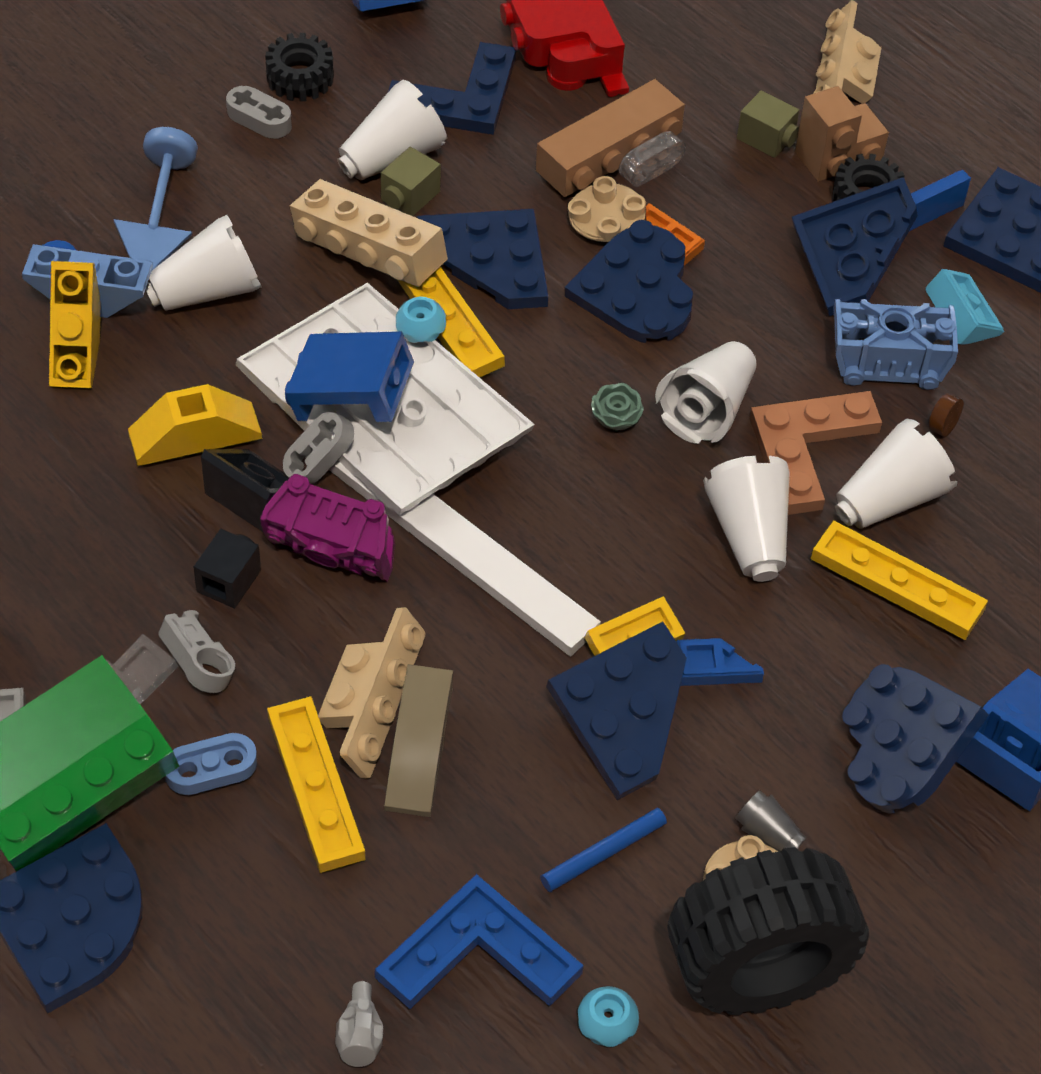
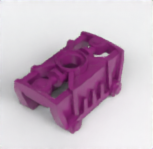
(330, 528)

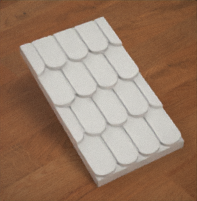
(442, 422)

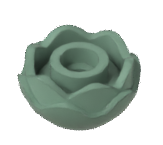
(620, 396)

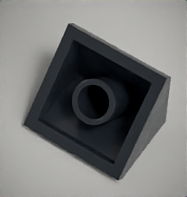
(240, 481)

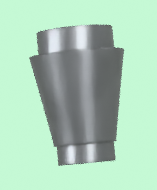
(768, 821)

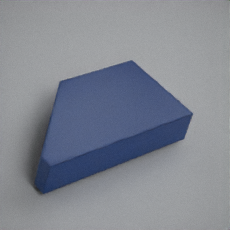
(715, 662)

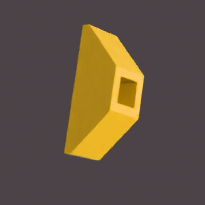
(73, 324)
(192, 421)

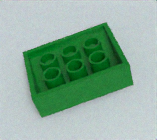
(74, 761)

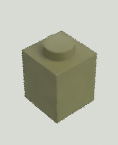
(768, 124)
(410, 181)

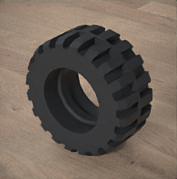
(767, 931)

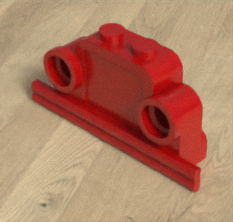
(571, 38)

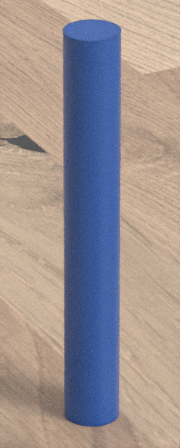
(603, 849)

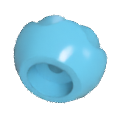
(421, 319)
(607, 1030)

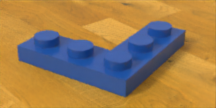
(484, 919)

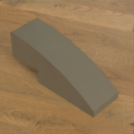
(419, 740)

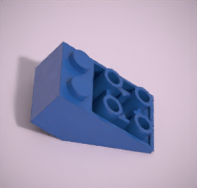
(1009, 742)

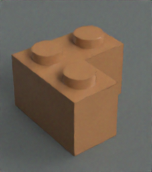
(837, 130)

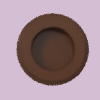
(946, 414)

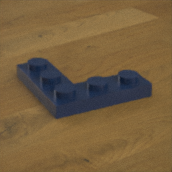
(482, 101)

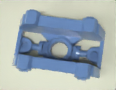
(896, 342)

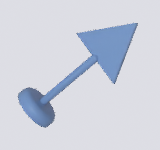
(169, 150)

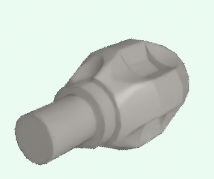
(359, 1028)

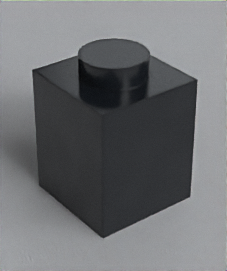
(227, 568)

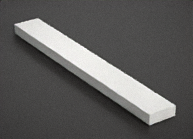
(490, 567)

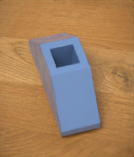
(118, 278)

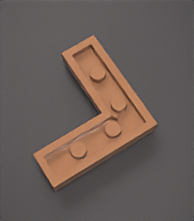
(788, 426)

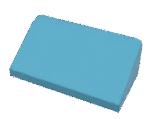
(973, 314)

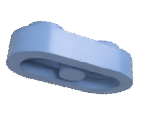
(209, 762)

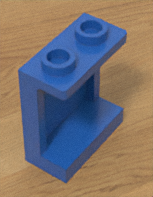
(351, 370)

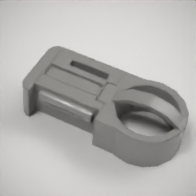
(193, 648)

